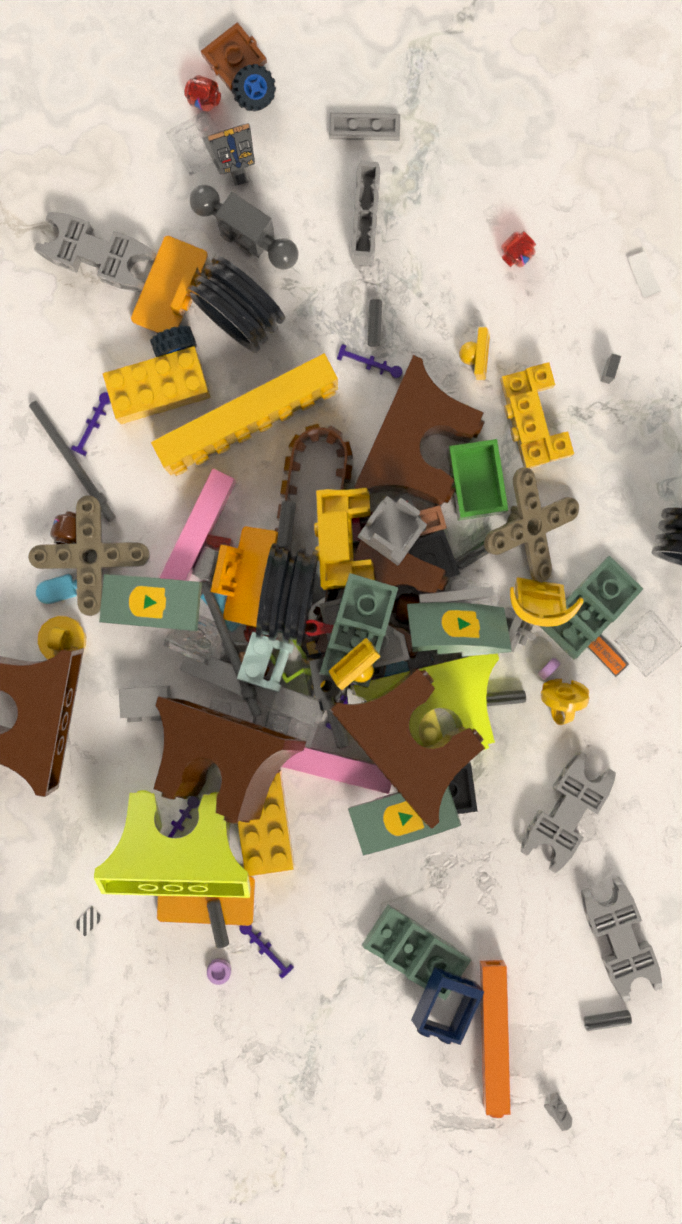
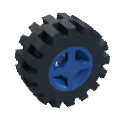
(259, 81)
(173, 340)

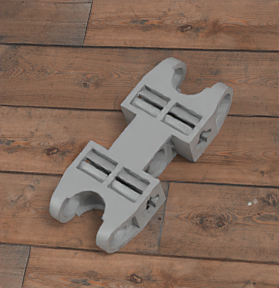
(78, 245)
(568, 812)
(628, 957)

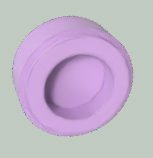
(549, 668)
(219, 971)

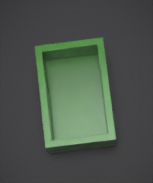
(477, 479)

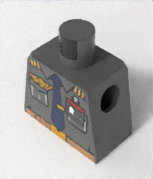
(232, 151)
(311, 667)

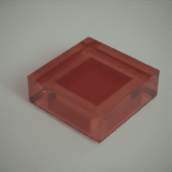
(216, 541)

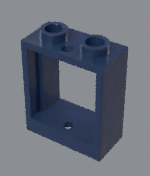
(464, 1014)

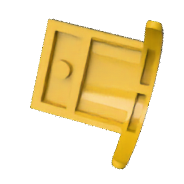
(541, 602)

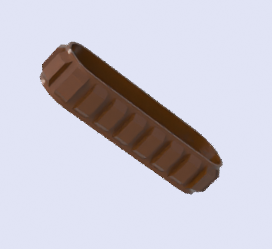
(290, 466)

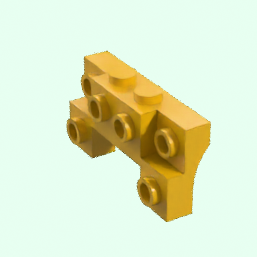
(528, 417)
(335, 536)

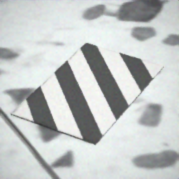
(88, 921)

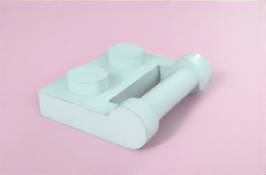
(257, 659)

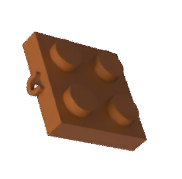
(231, 53)

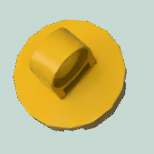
(60, 634)
(564, 698)

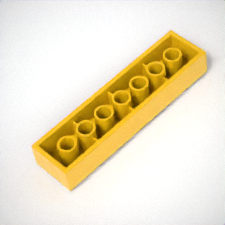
(246, 415)

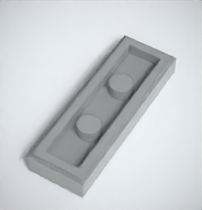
(364, 126)
(460, 595)

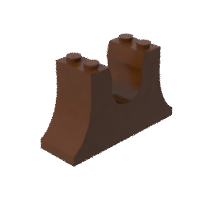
(416, 413)
(409, 572)
(45, 708)
(384, 735)
(241, 749)

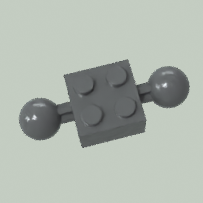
(244, 225)

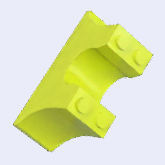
(458, 689)
(166, 866)

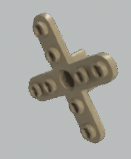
(530, 523)
(75, 555)

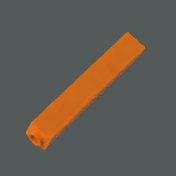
(495, 1038)

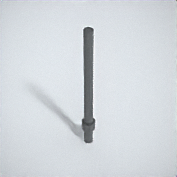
(71, 460)
(248, 692)

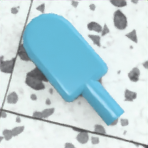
(57, 589)

